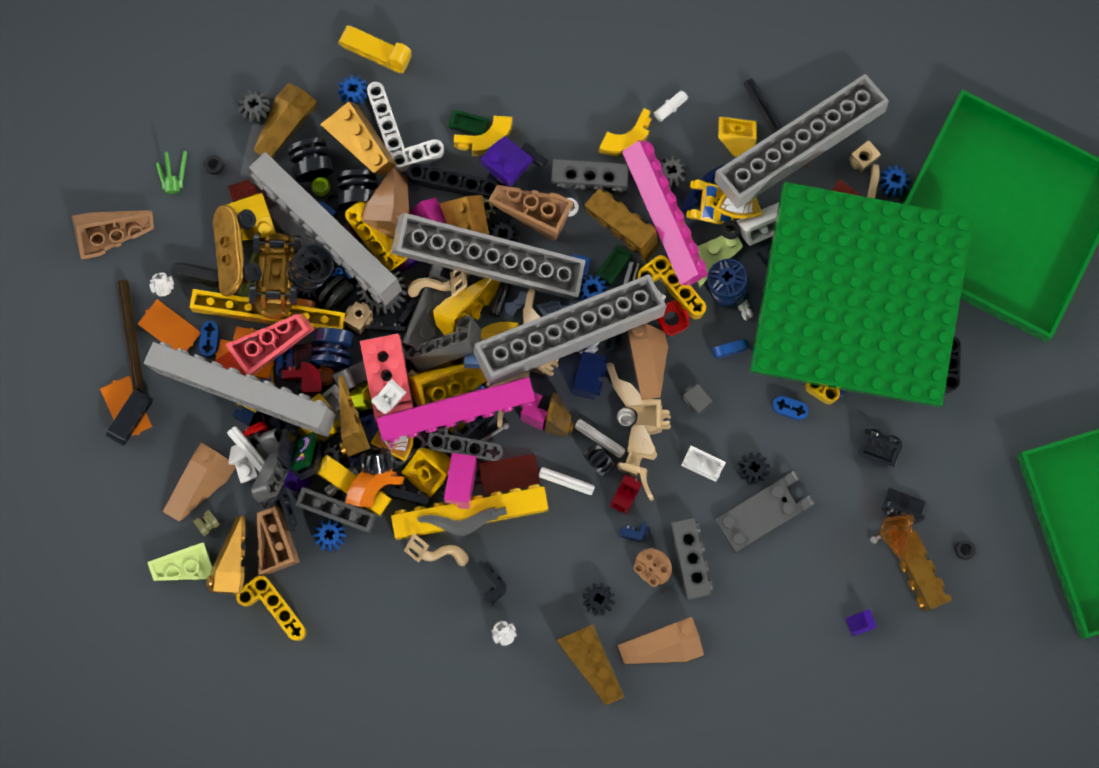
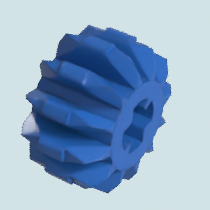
(355, 84)
(894, 187)
(588, 284)
(336, 537)

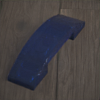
(691, 202)

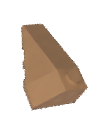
(388, 203)
(536, 210)
(104, 230)
(648, 354)
(200, 479)
(669, 644)

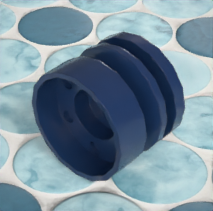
(730, 292)
(331, 344)

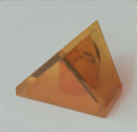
(897, 532)

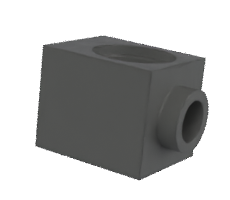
(696, 399)

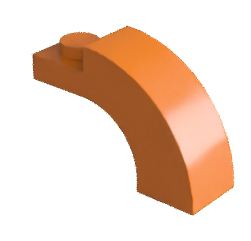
(366, 487)

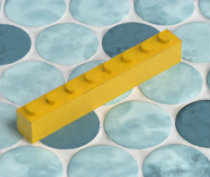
(239, 308)
(517, 504)

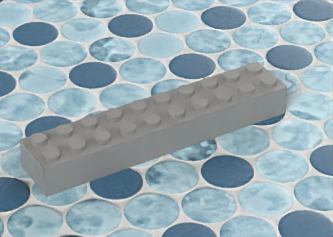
(801, 141)
(325, 229)
(487, 256)
(569, 330)
(240, 389)

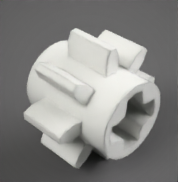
(161, 284)
(503, 633)

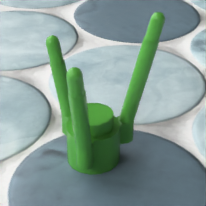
(171, 184)

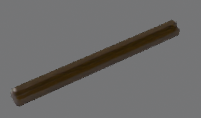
(130, 335)

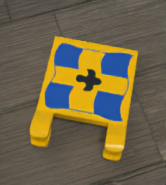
(710, 196)

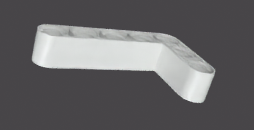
(393, 134)

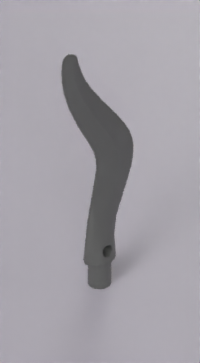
(467, 525)

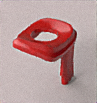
(674, 306)
(257, 427)

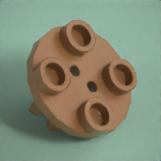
(646, 561)

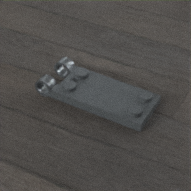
(422, 323)
(761, 513)

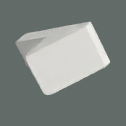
(244, 467)

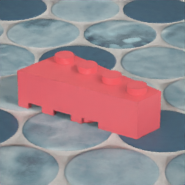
(267, 344)

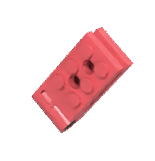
(395, 364)

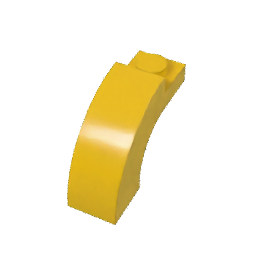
(481, 144)
(614, 144)

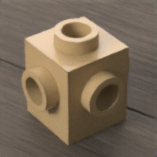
(357, 323)

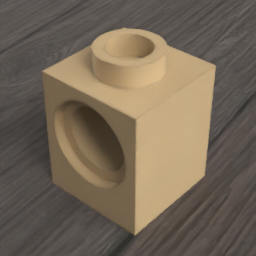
(869, 151)

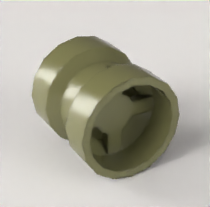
(206, 522)

